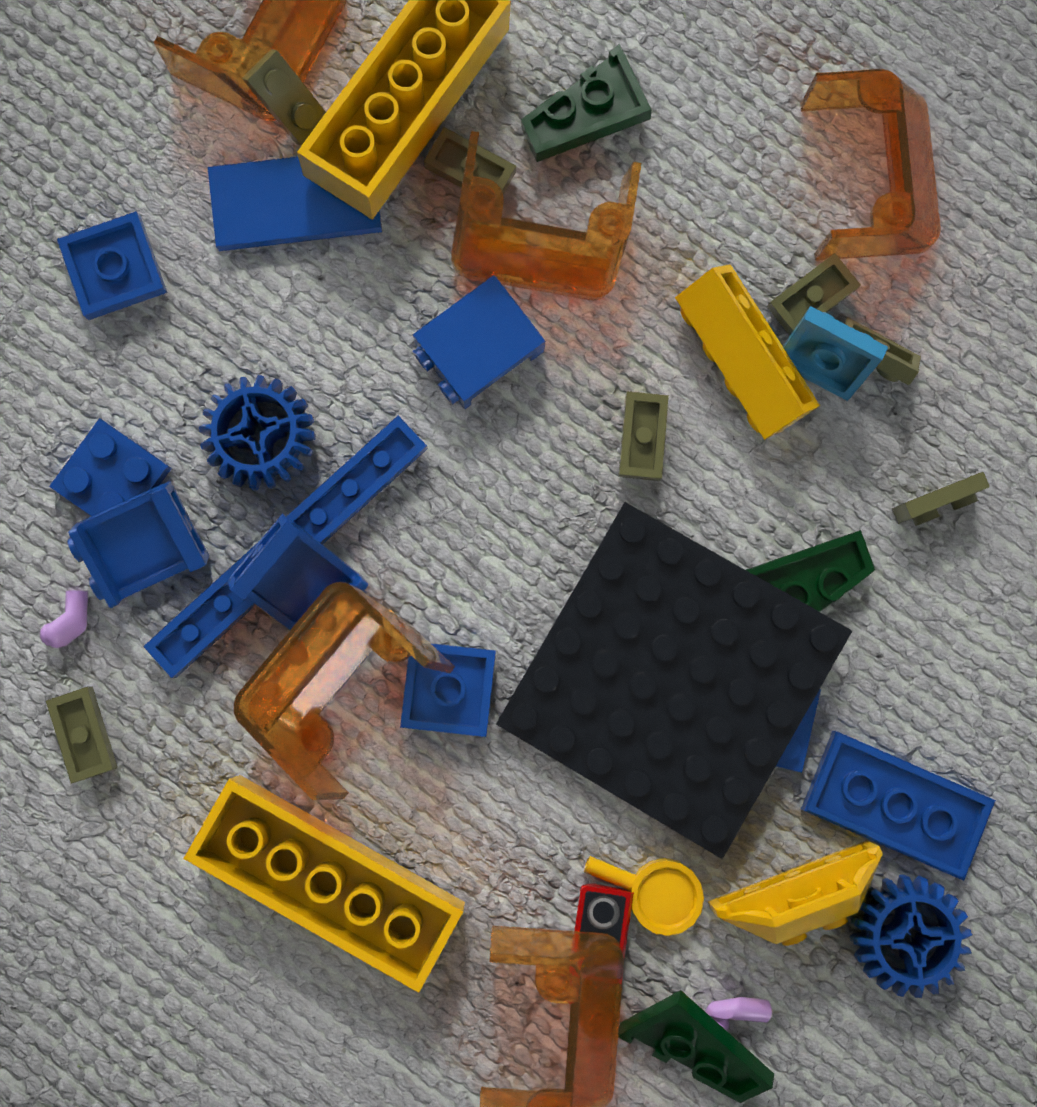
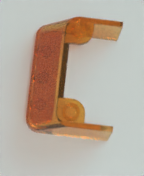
(289, 26)
(908, 216)
(540, 254)
(309, 667)
(576, 971)

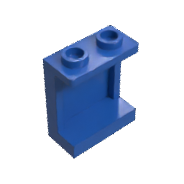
(477, 342)
(137, 544)
(289, 572)

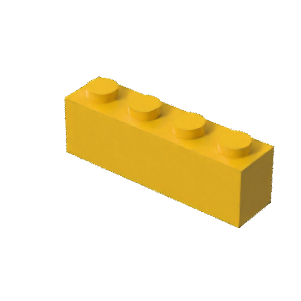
(746, 351)

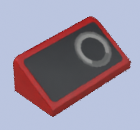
(604, 911)

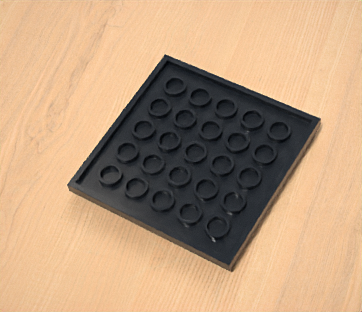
(674, 679)

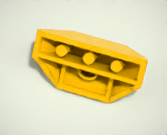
(803, 897)

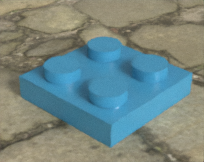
(833, 353)

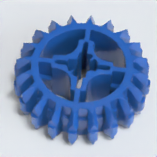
(240, 435)
(946, 936)

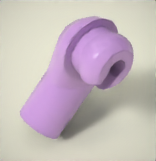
(70, 624)
(739, 1009)

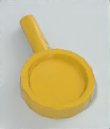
(665, 893)

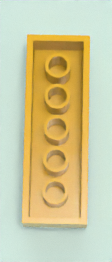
(401, 98)
(326, 881)

